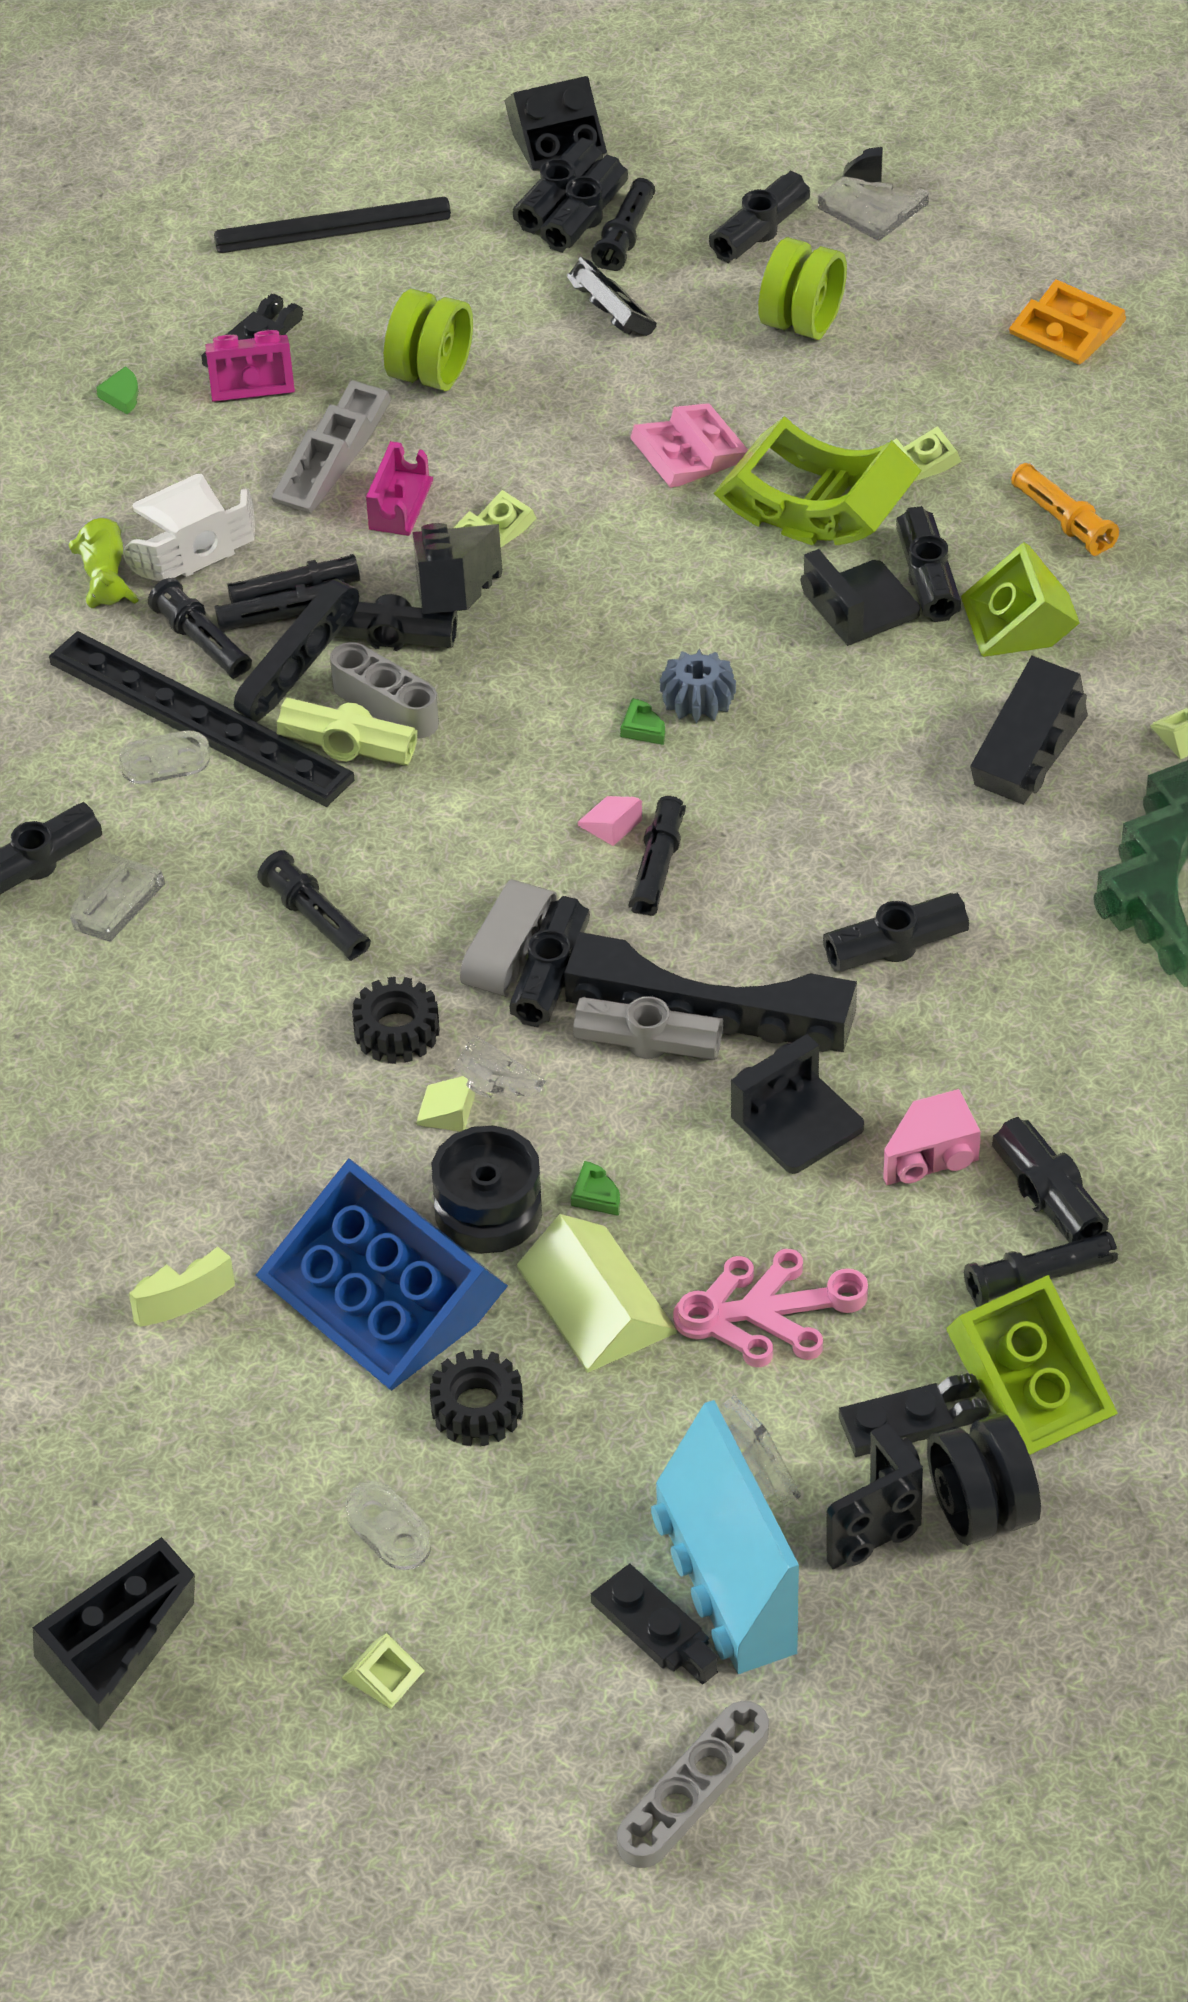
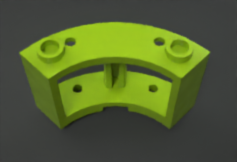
(876, 478)

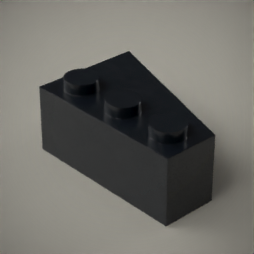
(455, 565)
(1030, 730)
(115, 1629)

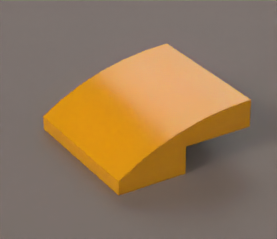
(1068, 322)

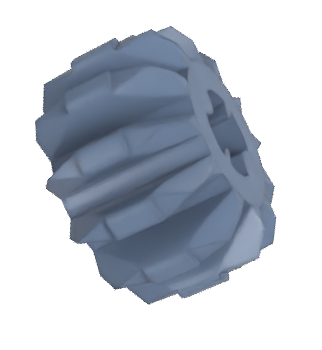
(697, 685)

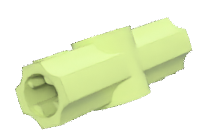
(347, 732)

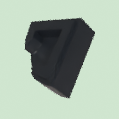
(866, 166)

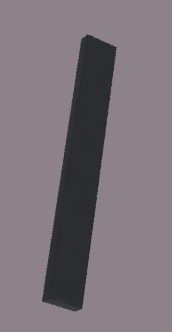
(191, 711)

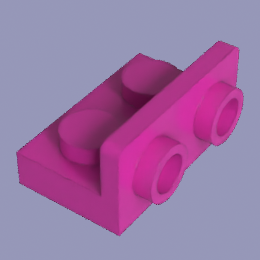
(249, 366)

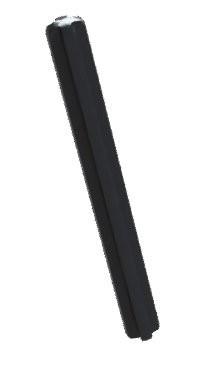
(332, 224)

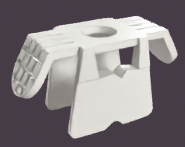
(195, 529)

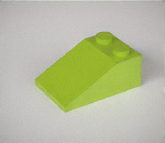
(1032, 1364)

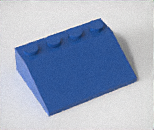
(379, 1277)

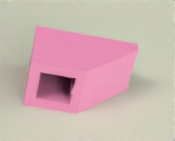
(931, 1138)

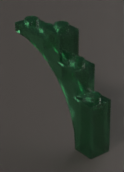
(1145, 884)

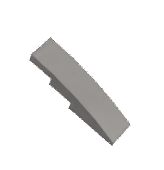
(332, 447)

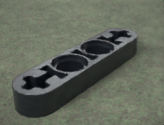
(296, 650)

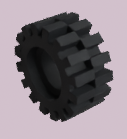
(393, 1000)
(479, 1421)

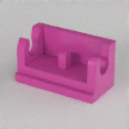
(398, 491)

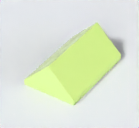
(593, 1292)

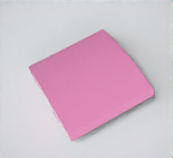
(689, 445)

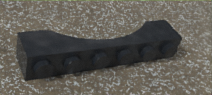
(775, 1012)

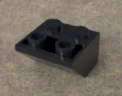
(553, 118)

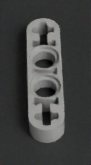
(698, 1787)

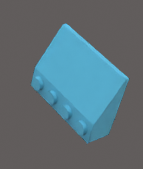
(729, 1545)

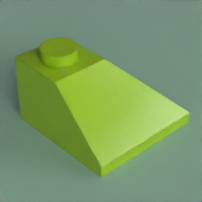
(1019, 606)

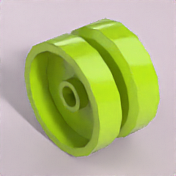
(802, 288)
(428, 339)

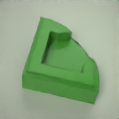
(120, 390)
(642, 723)
(596, 1190)

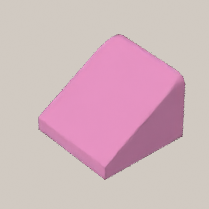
(613, 818)

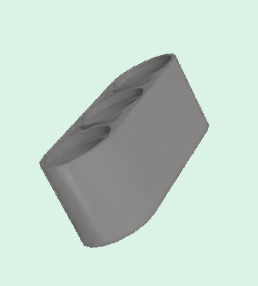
(384, 688)
(502, 941)

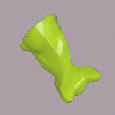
(101, 552)

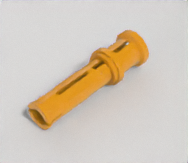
(1076, 517)

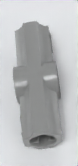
(648, 1028)

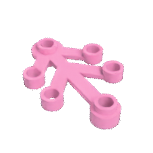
(765, 1308)

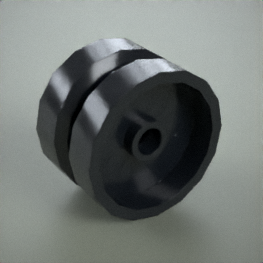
(487, 1189)
(984, 1478)

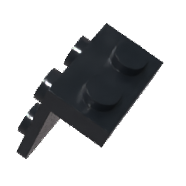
(858, 599)
(791, 1108)
(881, 1510)

